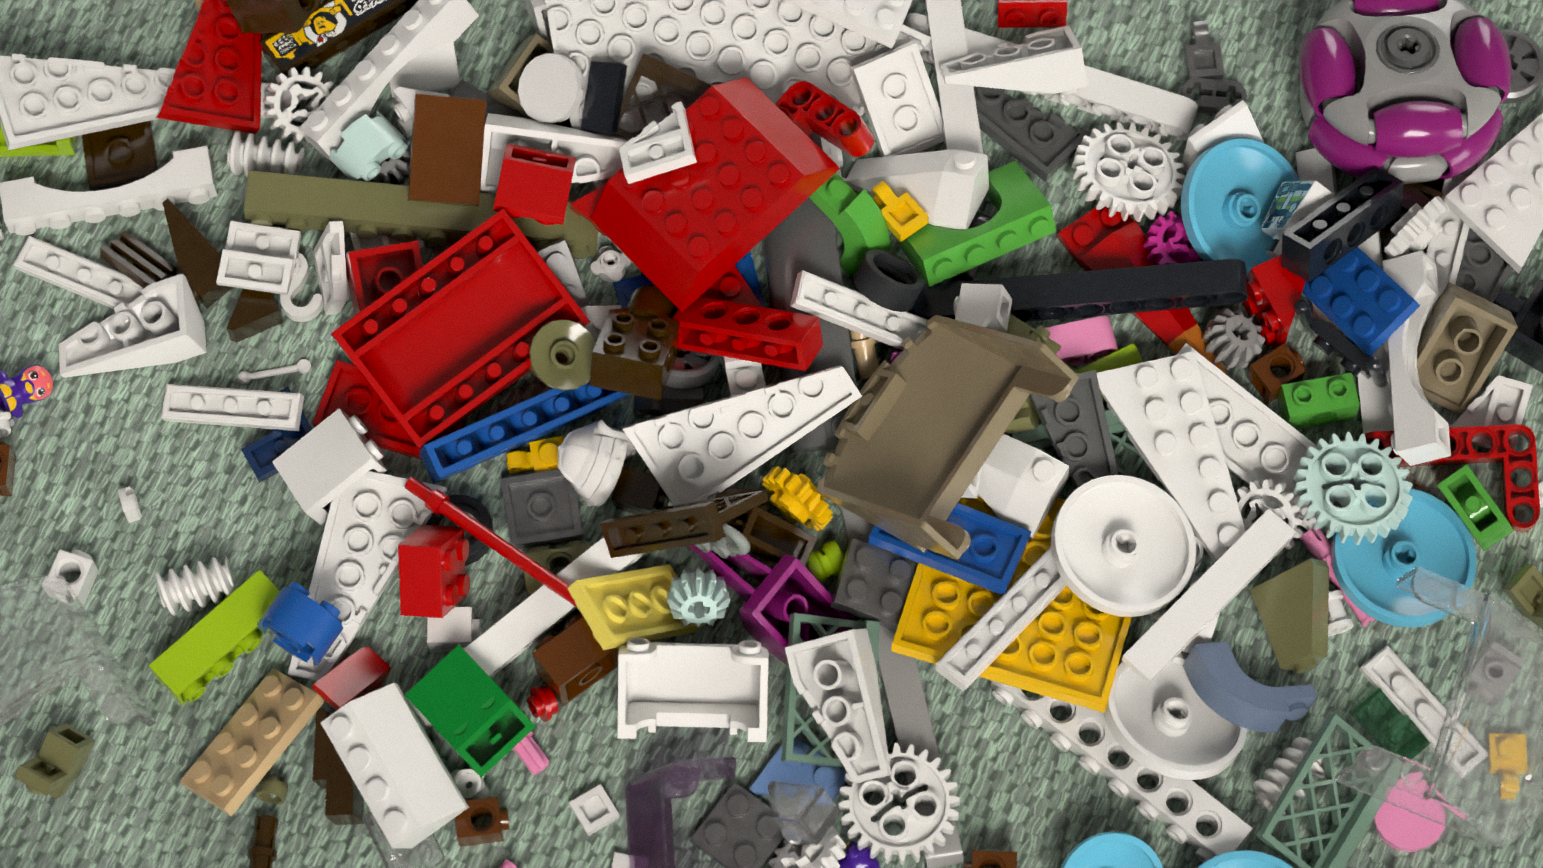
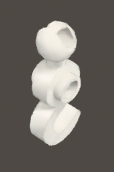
(300, 276)

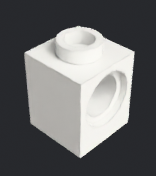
(76, 562)
(452, 629)

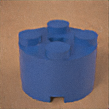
(301, 623)

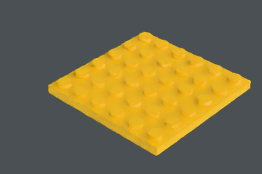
(1061, 654)

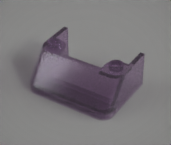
(650, 806)

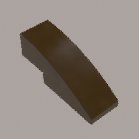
(771, 536)
(343, 799)

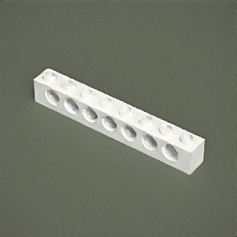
(1199, 805)

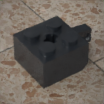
(1528, 314)

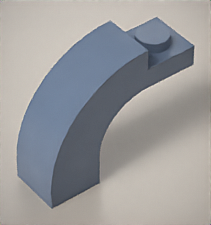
(1237, 696)

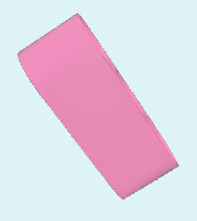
(1084, 340)

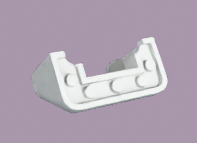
(693, 687)

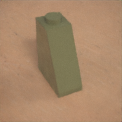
(1296, 614)

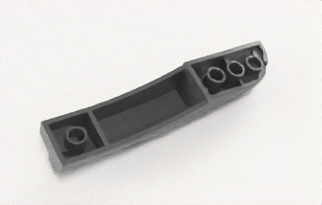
(809, 244)

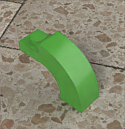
(856, 219)

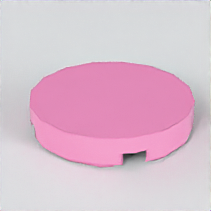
(1405, 829)

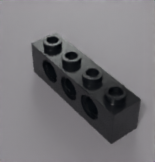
(1342, 224)

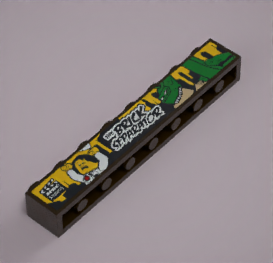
(329, 32)

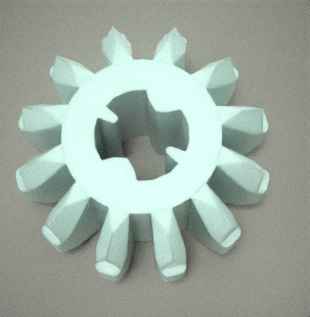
(698, 597)

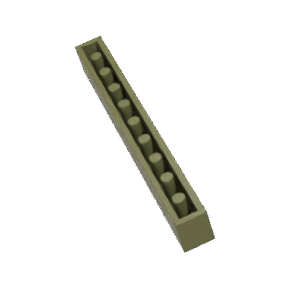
(384, 210)

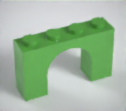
(1021, 219)

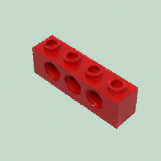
(749, 333)

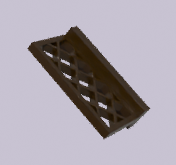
(661, 74)
(676, 524)

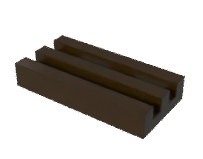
(142, 257)

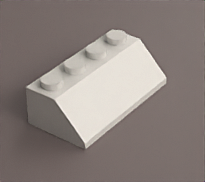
(394, 766)

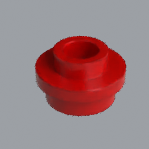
(542, 703)

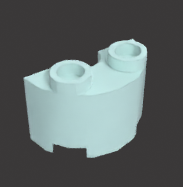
(366, 146)

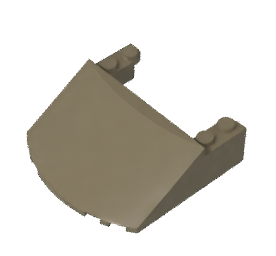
(932, 425)

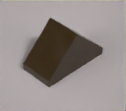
(253, 314)

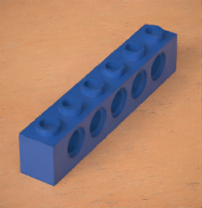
(513, 428)

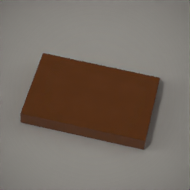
(446, 150)

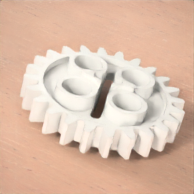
(1128, 172)
(918, 829)

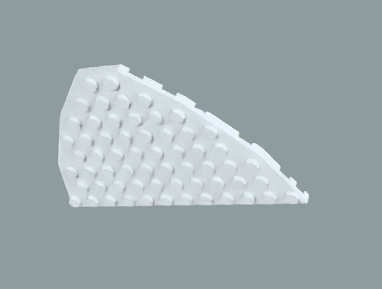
(714, 42)

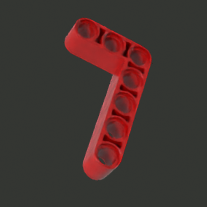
(827, 117)
(1500, 452)

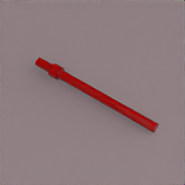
(439, 504)

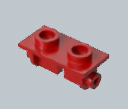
(1031, 13)

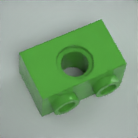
(1319, 401)
(1475, 507)

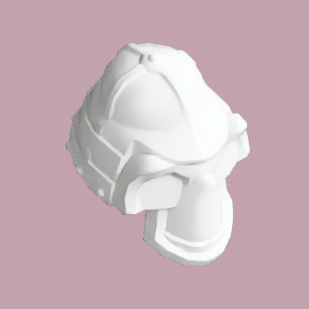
(593, 460)

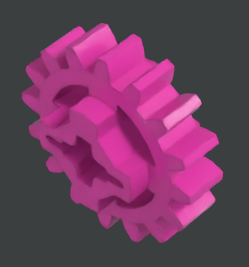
(1176, 243)

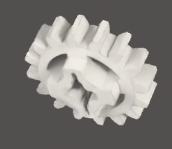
(293, 95)
(1417, 228)
(1261, 501)
(811, 856)

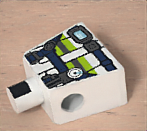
(1291, 205)

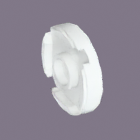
(550, 88)

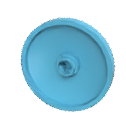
(1229, 198)
(1426, 538)

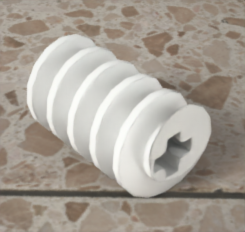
(260, 157)
(195, 585)
(1276, 779)

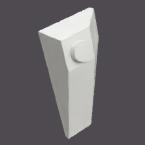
(1044, 64)
(595, 154)
(942, 182)
(149, 331)
(1021, 483)
(843, 691)

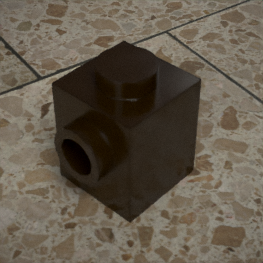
(638, 492)

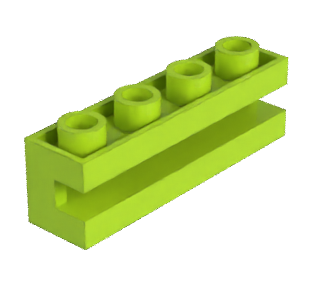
(215, 641)

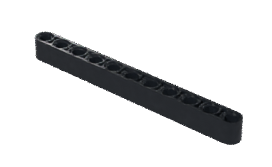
(1105, 291)

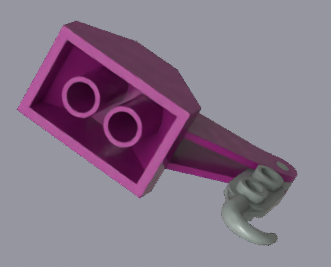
(782, 592)

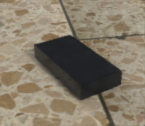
(604, 97)

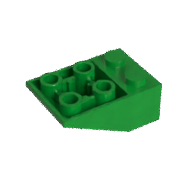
(470, 710)

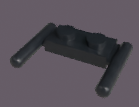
(1330, 340)

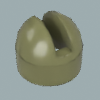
(270, 784)

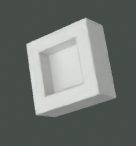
(594, 810)

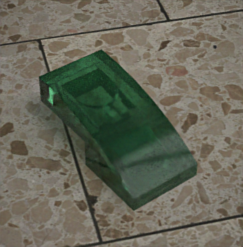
(1388, 726)

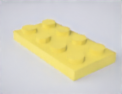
(629, 606)

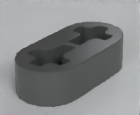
(1213, 93)

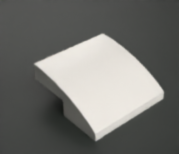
(259, 258)

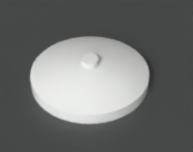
(1123, 545)
(1169, 724)

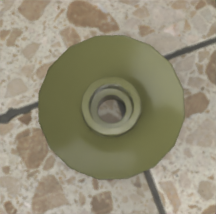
(569, 339)

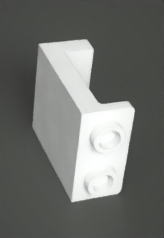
(328, 462)

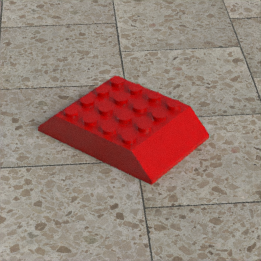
(708, 215)
(457, 329)

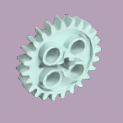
(1352, 488)

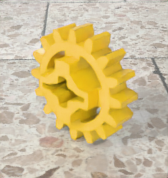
(797, 498)

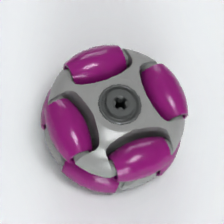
(1404, 87)

